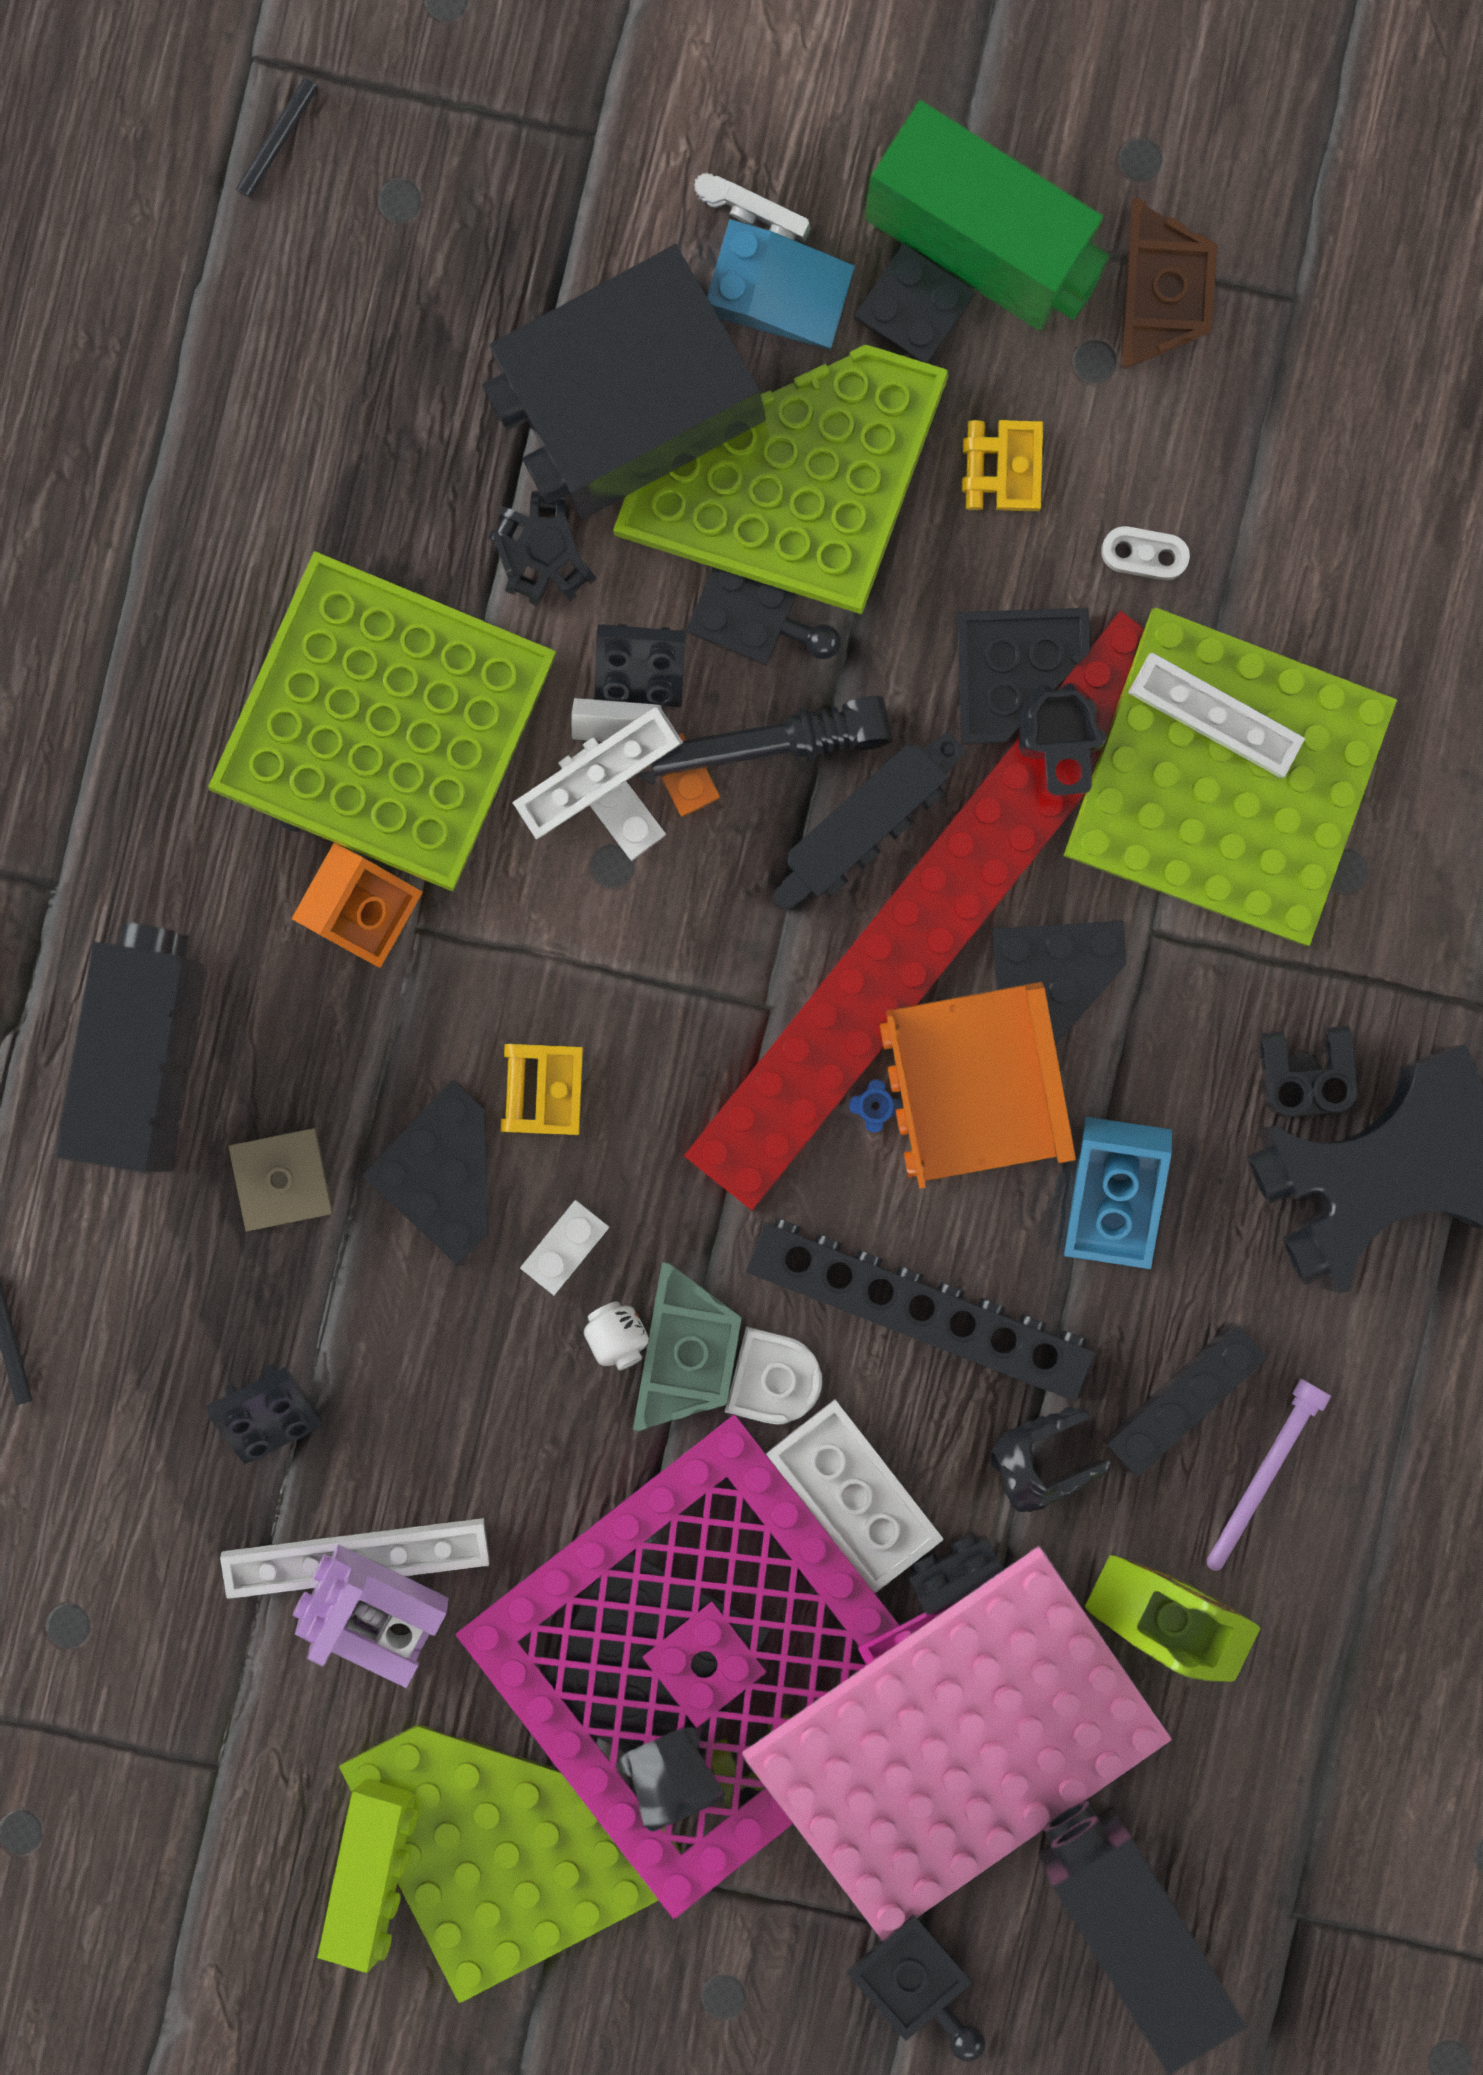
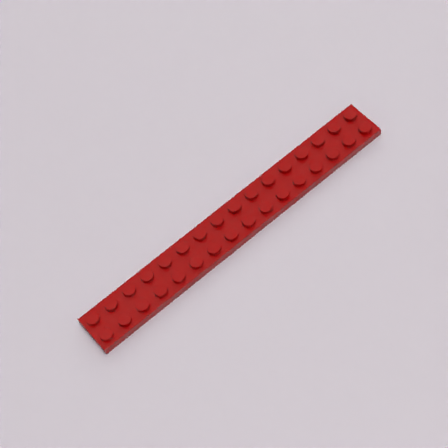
(903, 949)

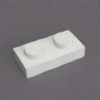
(564, 1247)

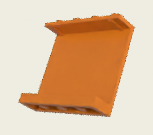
(978, 1082)

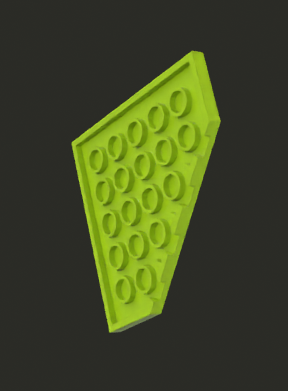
(809, 488)
(499, 1856)

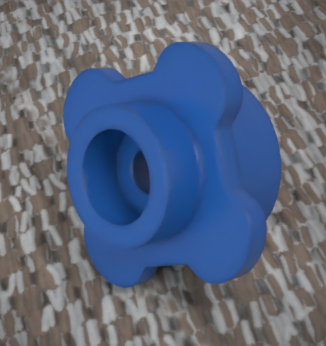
(862, 1106)

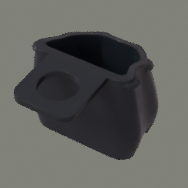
(1059, 728)

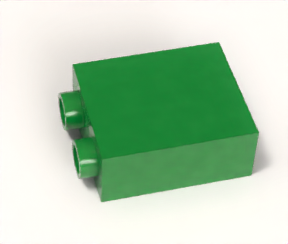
(986, 219)

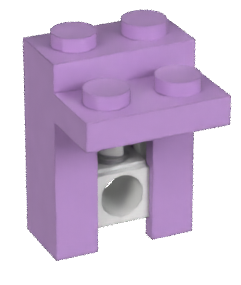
(367, 1640)

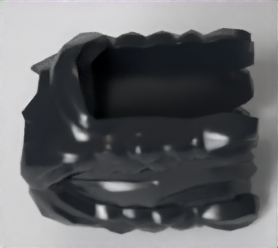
(1014, 1461)

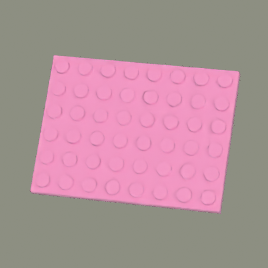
(958, 1744)

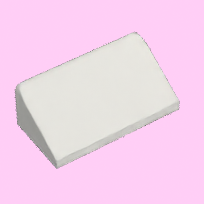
(603, 718)

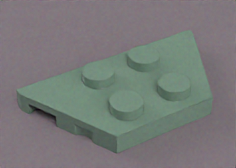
(686, 1352)

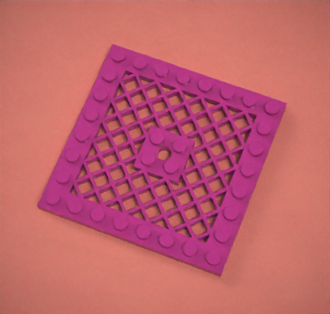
(494, 1637)

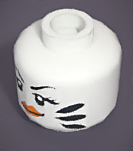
(616, 1335)

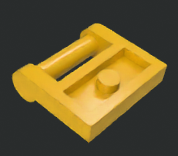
(557, 1089)

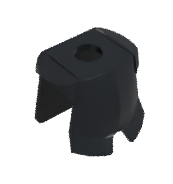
(671, 1778)

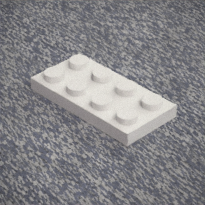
(854, 1496)

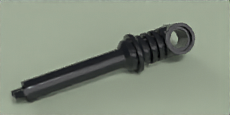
(860, 725)

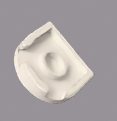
(773, 1378)

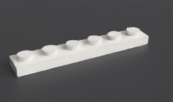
(402, 1550)

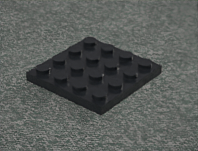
(611, 1653)

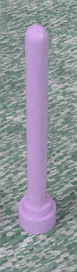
(1307, 1402)

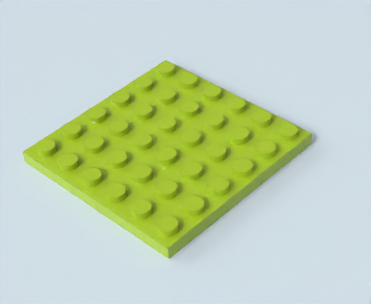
(382, 721)
(1213, 824)

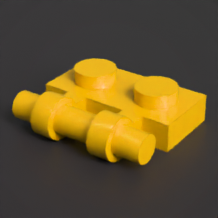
(1017, 465)

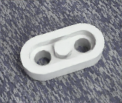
(1145, 548)

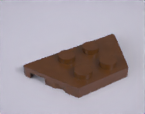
(1166, 286)

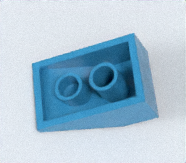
(779, 285)
(1118, 1192)

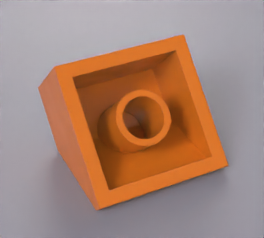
(357, 905)

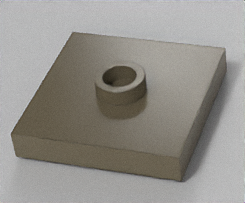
(280, 1179)

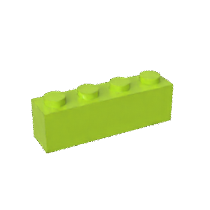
(367, 1876)

